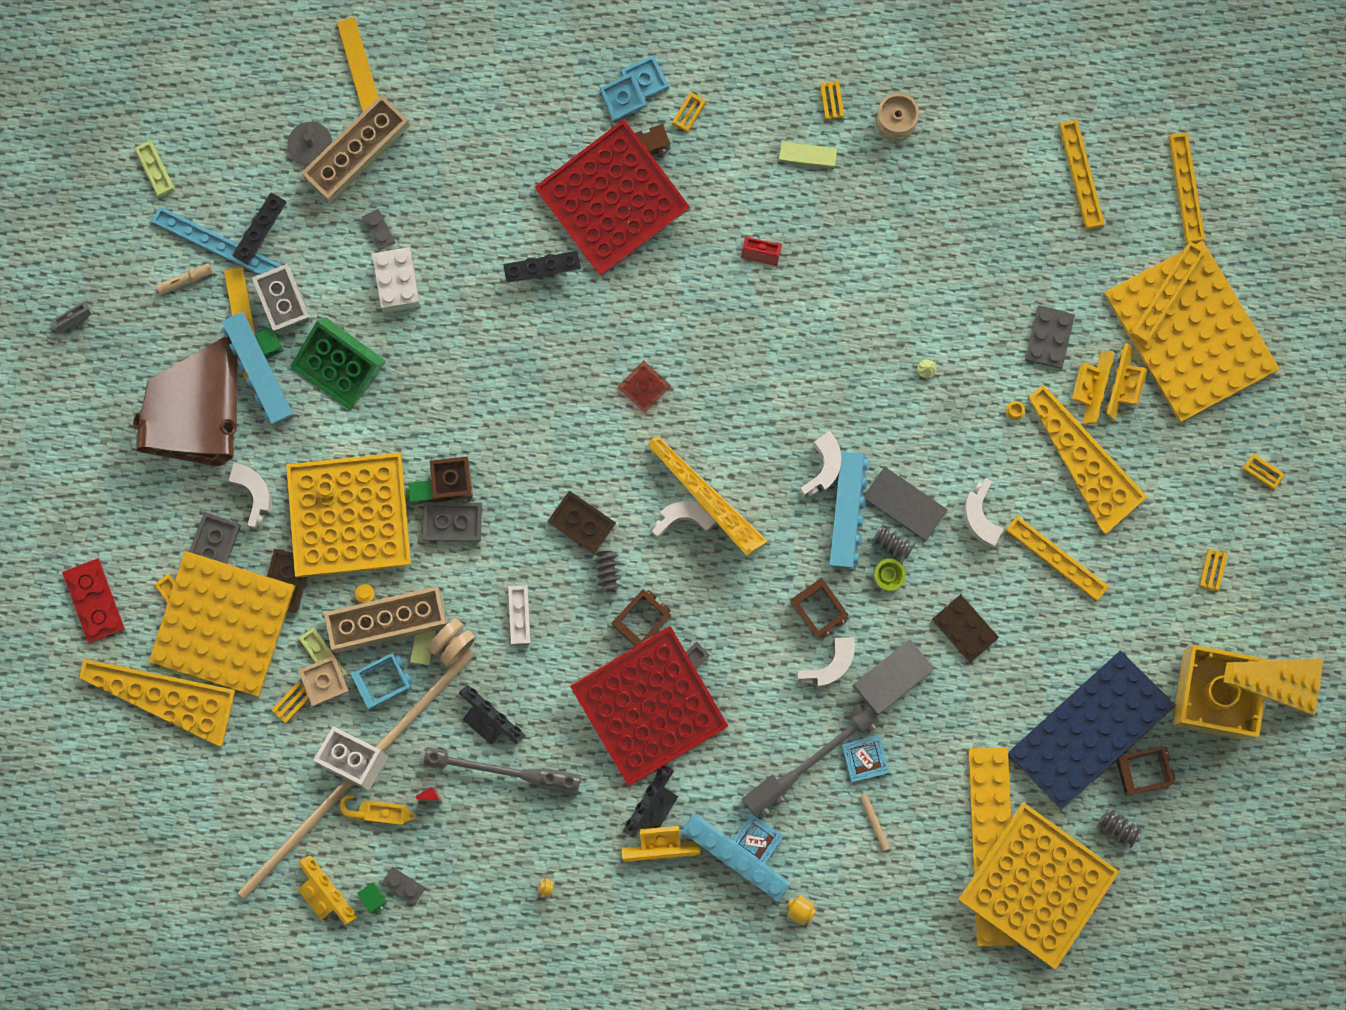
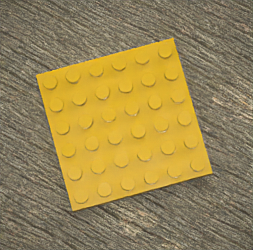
(359, 525)
(222, 623)
(1038, 885)

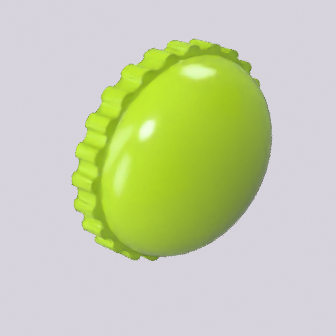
(889, 574)

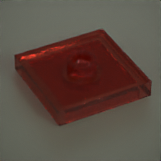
(644, 386)

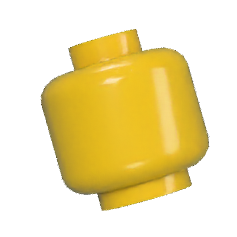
(801, 910)

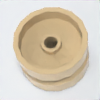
(897, 116)
(451, 642)

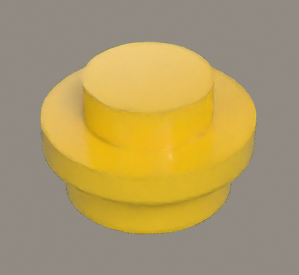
(1015, 410)
(325, 489)
(364, 593)
(545, 888)

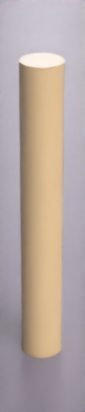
(874, 822)

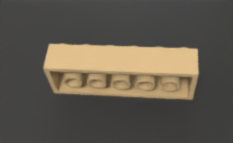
(355, 149)
(385, 620)

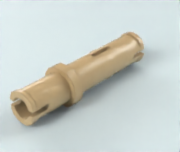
(184, 279)

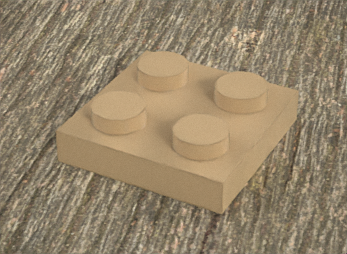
(323, 680)

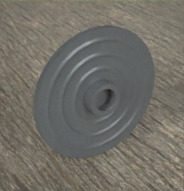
(308, 142)

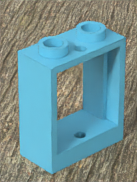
(367, 697)

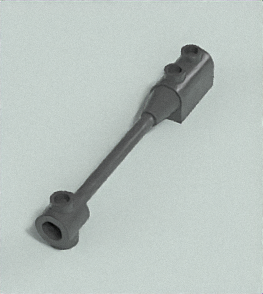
(543, 777)
(773, 789)

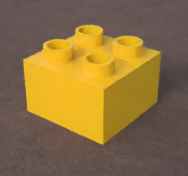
(1210, 704)

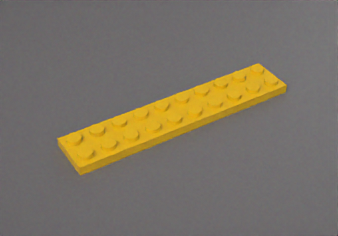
(988, 818)

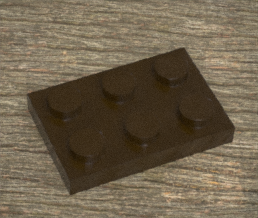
(581, 522)
(283, 569)
(965, 628)

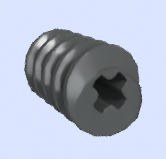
(892, 543)
(607, 571)
(1119, 828)

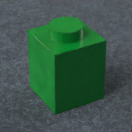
(268, 342)
(420, 492)
(373, 898)

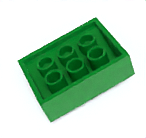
(337, 363)

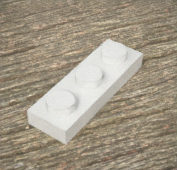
(519, 615)

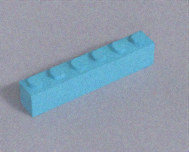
(258, 369)
(848, 511)
(736, 857)

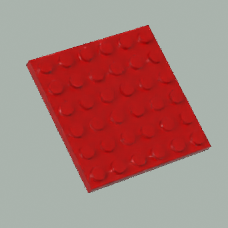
(612, 197)
(649, 705)

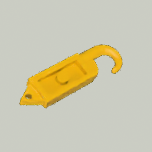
(378, 812)

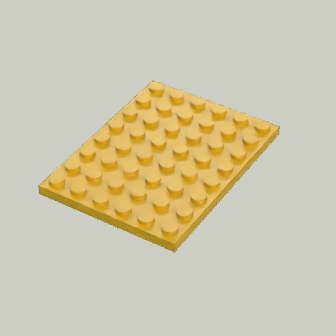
(1204, 341)

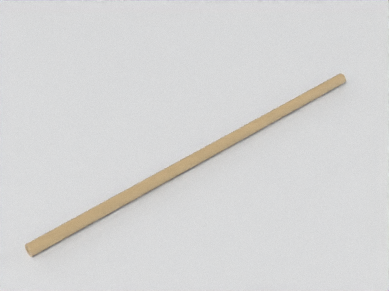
(345, 785)

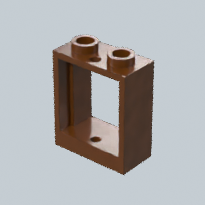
(808, 592)
(626, 632)
(1126, 777)

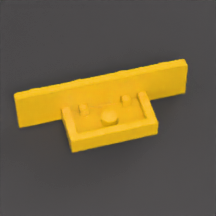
(1127, 385)
(1091, 386)
(660, 843)
(322, 894)

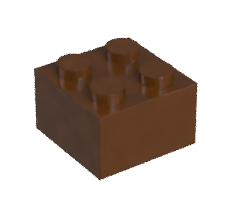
(451, 479)

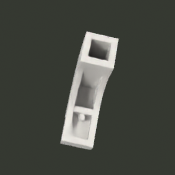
(831, 456)
(262, 502)
(683, 511)
(976, 521)
(843, 656)

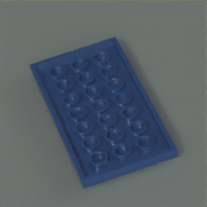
(1091, 730)

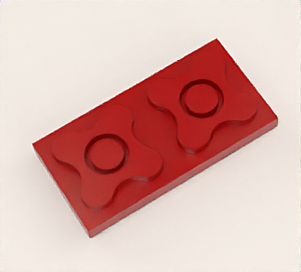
(93, 600)

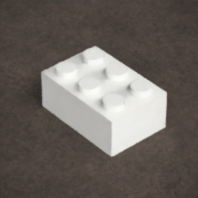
(396, 280)
(281, 298)
(350, 758)

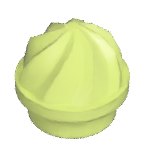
(926, 368)

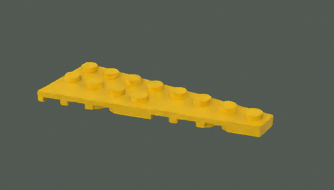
(1098, 477)
(736, 527)
(1286, 682)
(186, 703)

